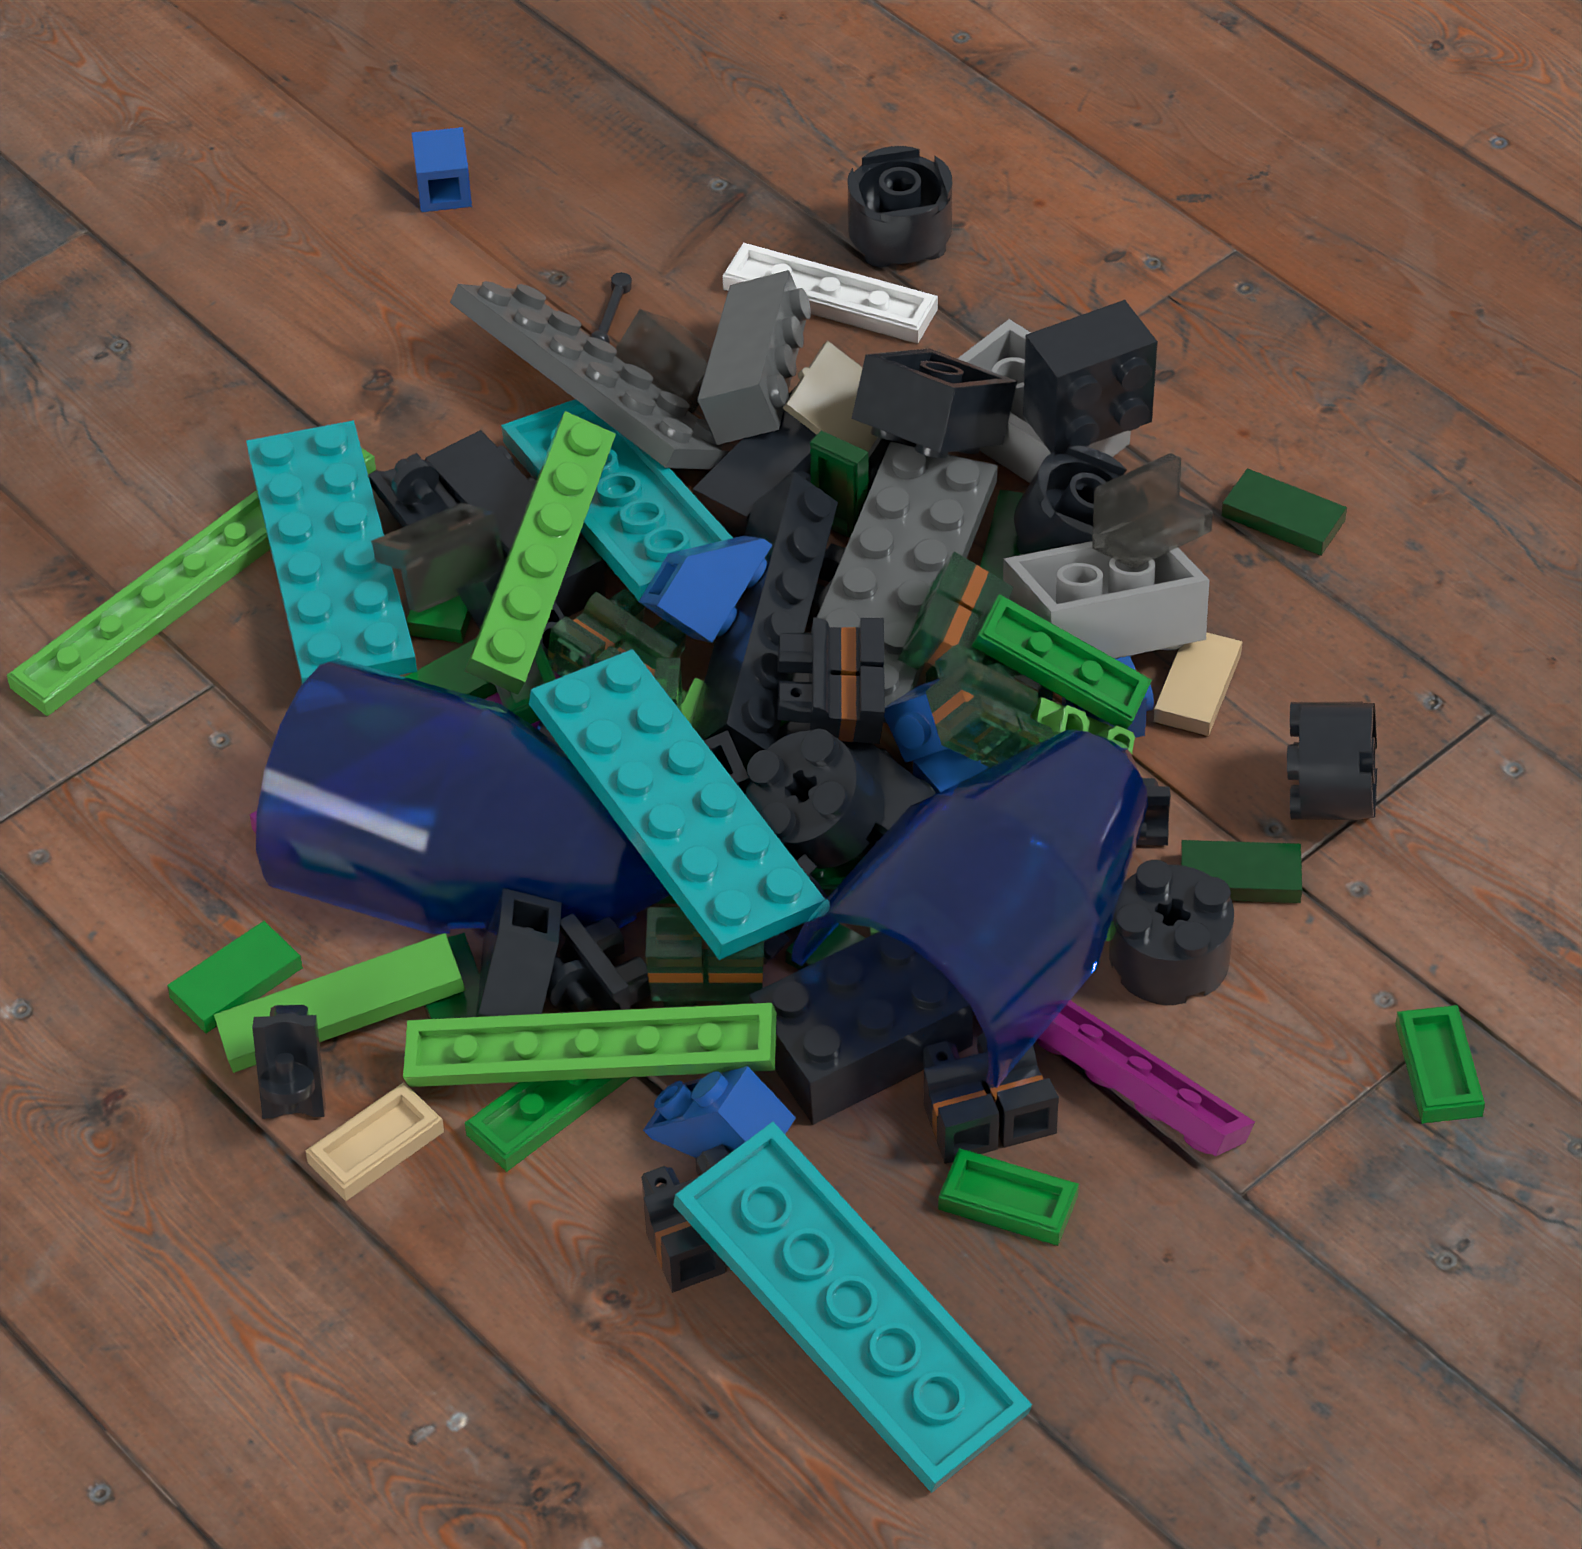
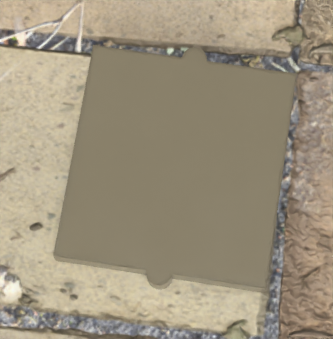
(828, 395)

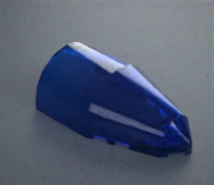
(432, 806)
(1004, 882)

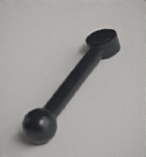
(620, 284)

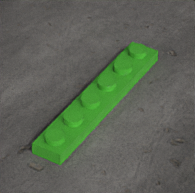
(540, 553)
(590, 1045)

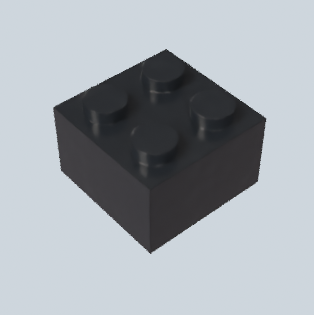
(1089, 377)
(933, 401)

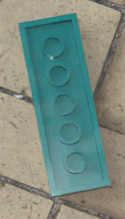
(638, 503)
(320, 539)
(676, 803)
(852, 1306)

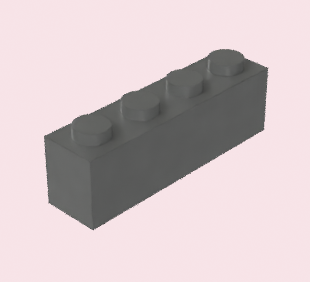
(754, 357)

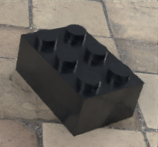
(861, 1022)

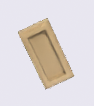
(1198, 684)
(374, 1141)

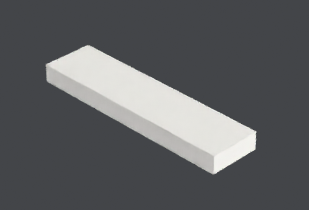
(842, 294)

